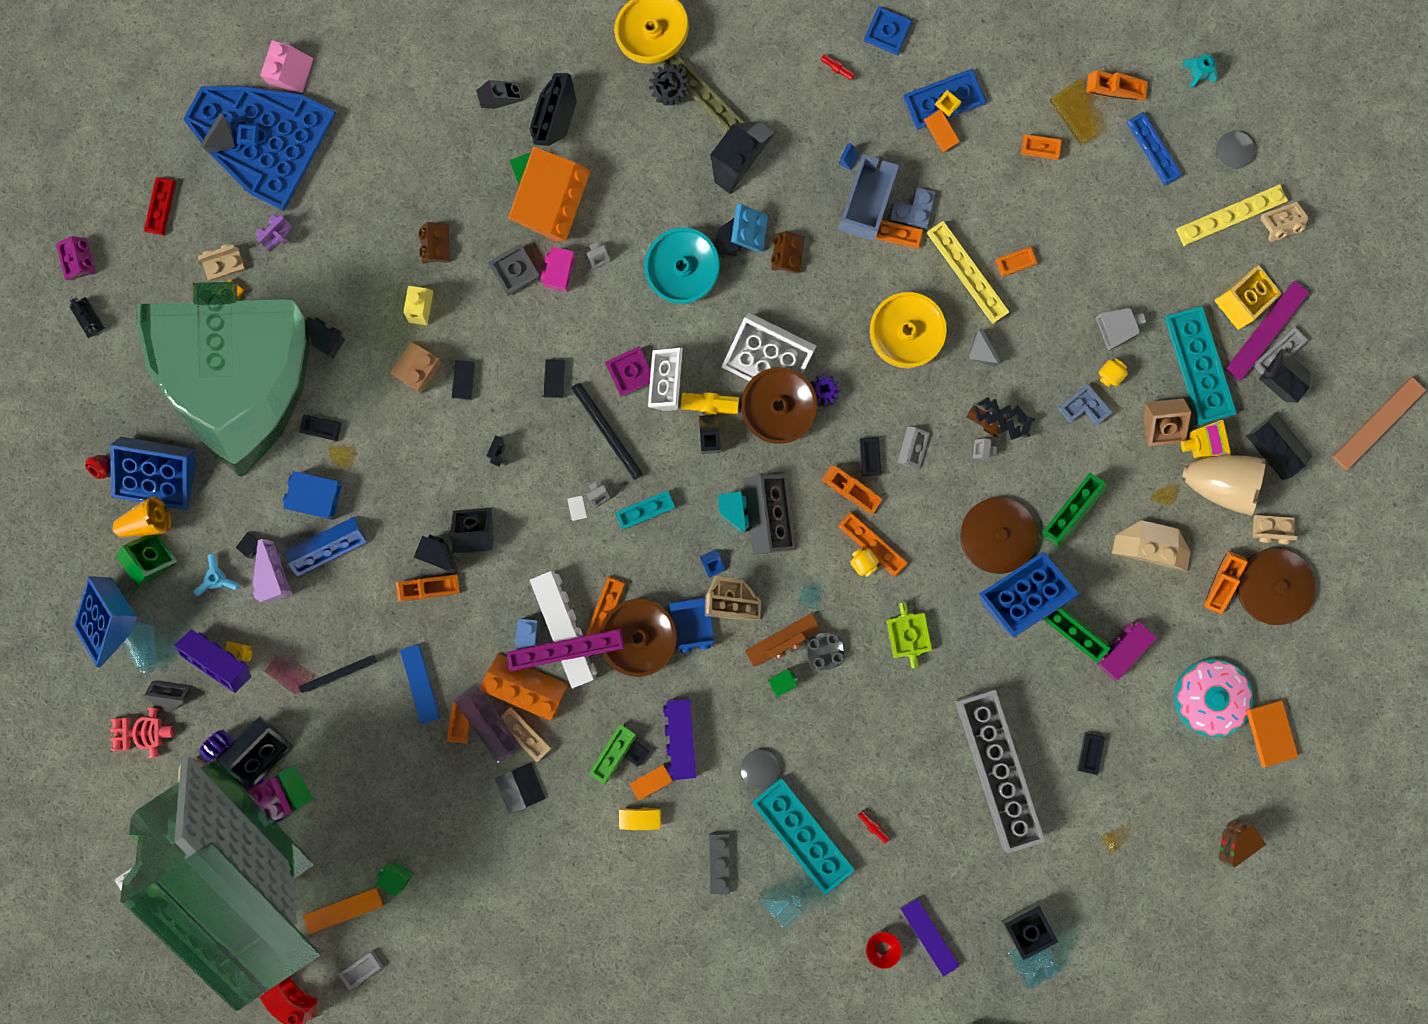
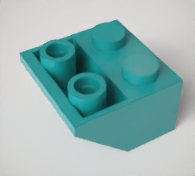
(731, 510)

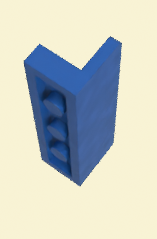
(325, 546)

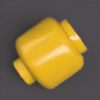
(1113, 372)
(864, 562)

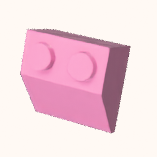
(286, 67)

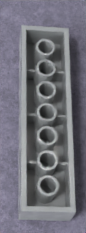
(999, 771)

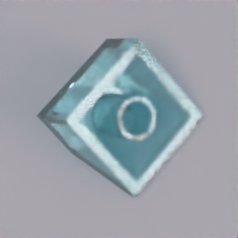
(782, 906)

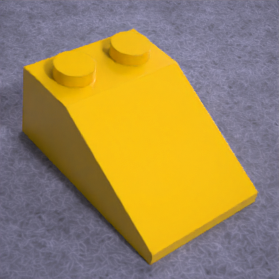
(1248, 297)

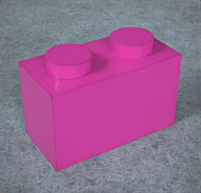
(558, 269)

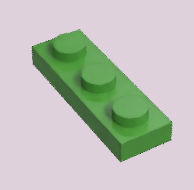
(612, 754)

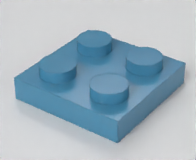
(749, 228)

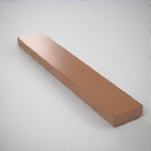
(1378, 423)

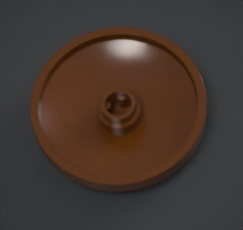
(779, 405)
(998, 535)
(1276, 587)
(647, 637)

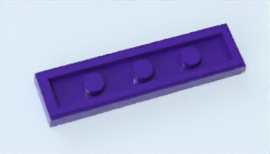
(929, 937)

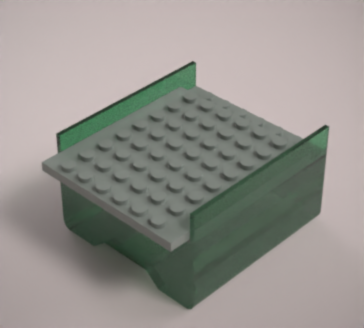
(218, 884)

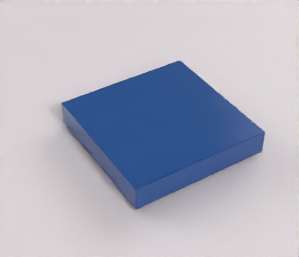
(887, 30)

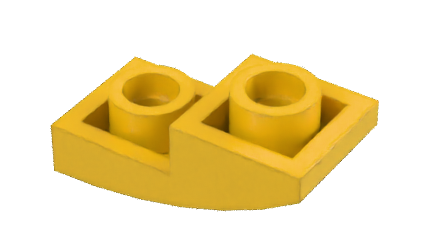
(640, 819)

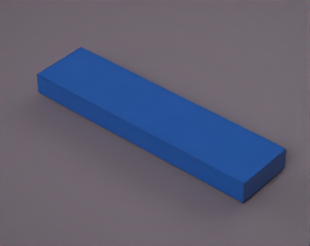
(1154, 148)
(420, 684)

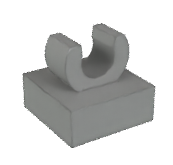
(597, 256)
(983, 449)
(597, 495)

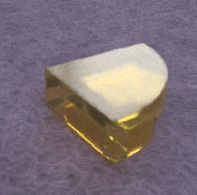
(339, 456)
(1163, 496)
(1109, 843)

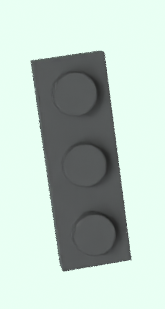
(719, 864)

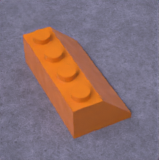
(524, 688)

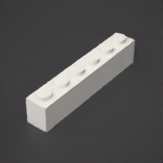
(562, 625)

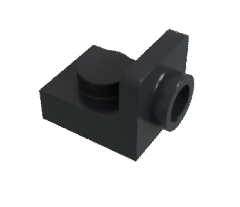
(497, 447)

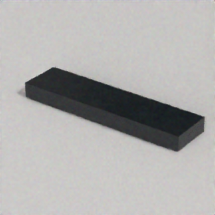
(335, 675)

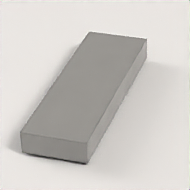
(1289, 342)

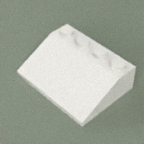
(766, 346)

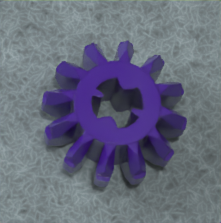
(831, 388)
(216, 745)

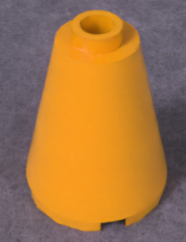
(143, 519)

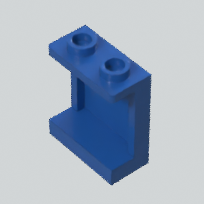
(312, 495)
(692, 625)

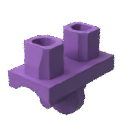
(274, 233)

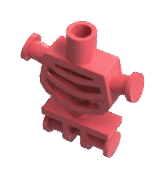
(151, 733)

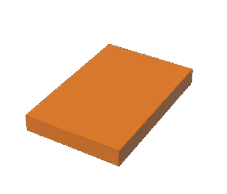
(1272, 733)

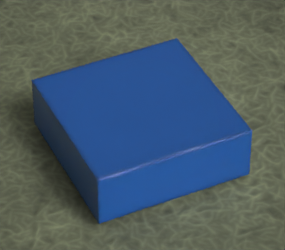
(247, 135)

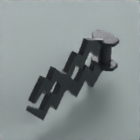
(1014, 432)

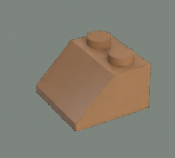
(416, 367)
(1166, 421)

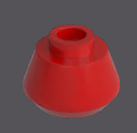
(98, 466)

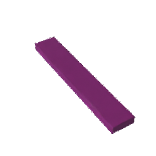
(1266, 330)
(565, 650)

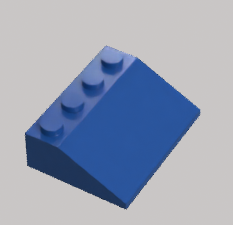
(152, 469)
(1027, 595)
(103, 618)

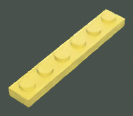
(1231, 215)
(967, 272)

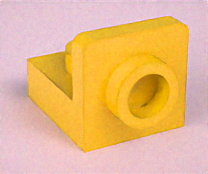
(240, 651)

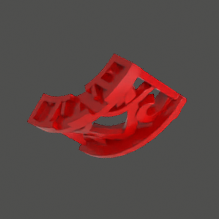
(289, 1003)

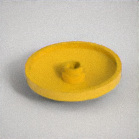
(651, 29)
(907, 330)

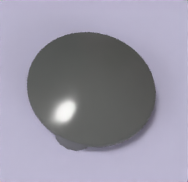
(1235, 149)
(825, 650)
(760, 769)

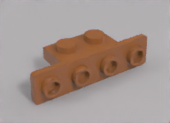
(782, 640)

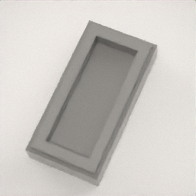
(360, 970)

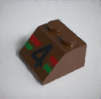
(1239, 843)

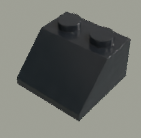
(1286, 377)
(472, 530)
(435, 552)
(1029, 931)

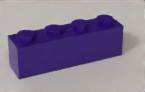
(213, 660)
(681, 739)

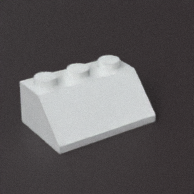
(665, 379)

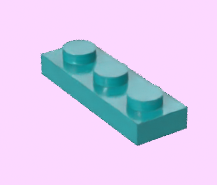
(645, 510)

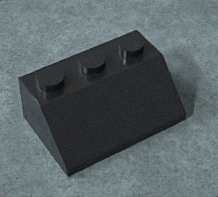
(1279, 447)
(254, 752)

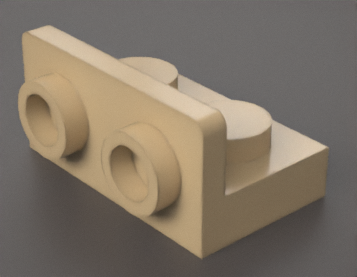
(1285, 221)
(222, 262)
(1273, 528)

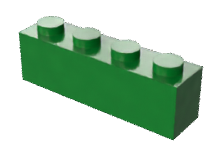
(1074, 510)
(1078, 633)

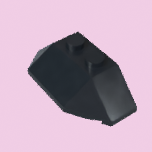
(553, 110)
(738, 152)

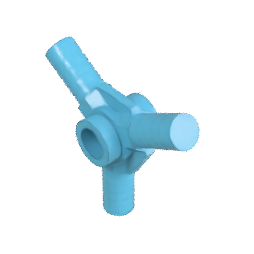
(214, 578)

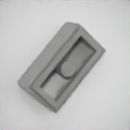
(913, 447)

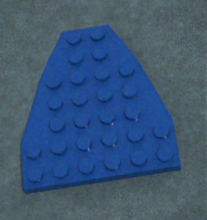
(287, 139)

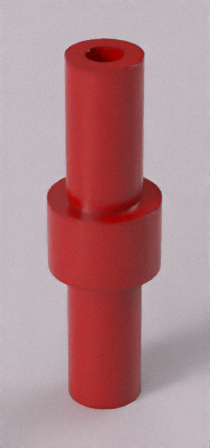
(837, 67)
(873, 827)

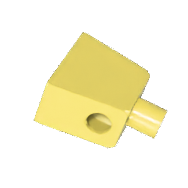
(418, 303)

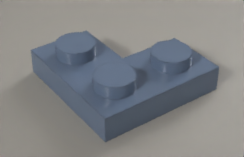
(916, 214)
(1085, 401)

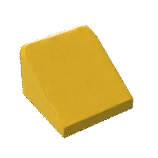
(948, 103)

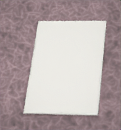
(577, 508)

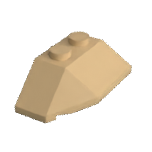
(1153, 544)
(732, 600)

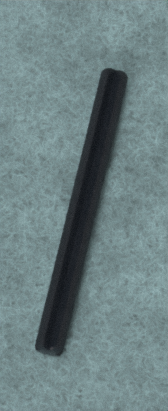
(607, 431)

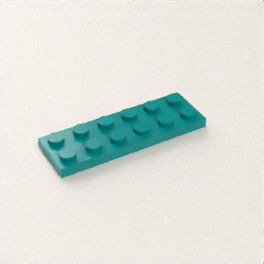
(1200, 365)
(803, 836)

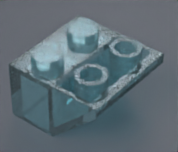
(1034, 969)

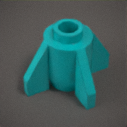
(1201, 68)

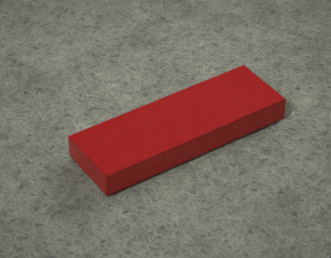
(160, 206)

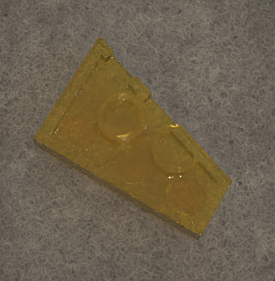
(1075, 112)

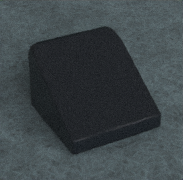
(248, 545)

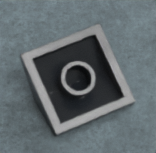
(520, 788)

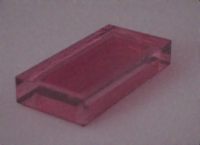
(286, 674)

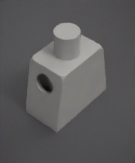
(1119, 326)

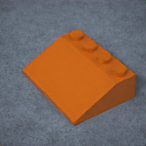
(549, 194)

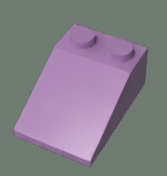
(269, 576)

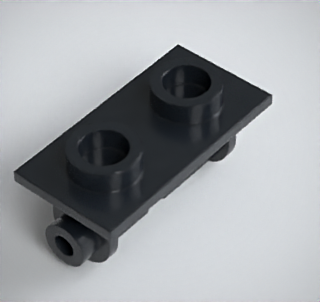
(86, 316)

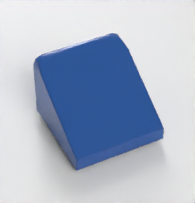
(849, 157)
(712, 563)

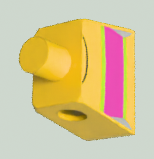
(1208, 441)

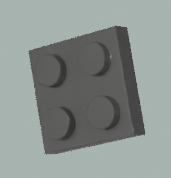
(514, 269)

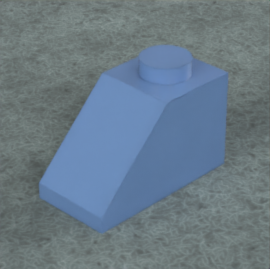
(526, 633)

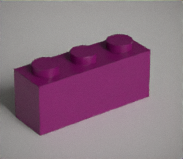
(1126, 650)

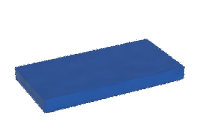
(963, 86)

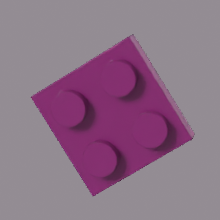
(629, 371)
(271, 798)

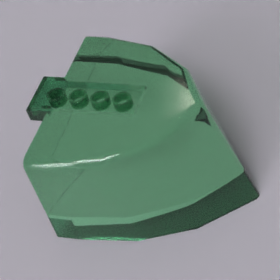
(228, 367)

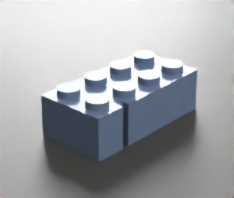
(868, 198)

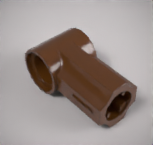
(992, 428)

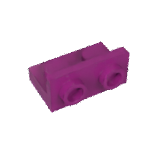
(75, 257)

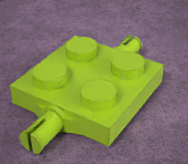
(908, 635)

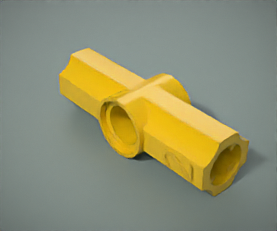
(709, 403)

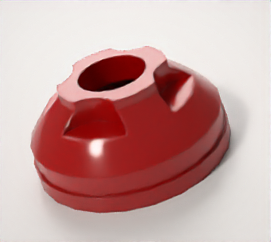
(887, 959)

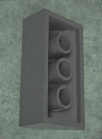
(769, 514)

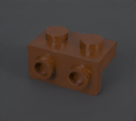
(434, 242)
(787, 252)

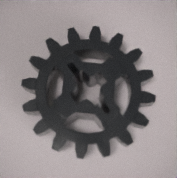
(670, 77)

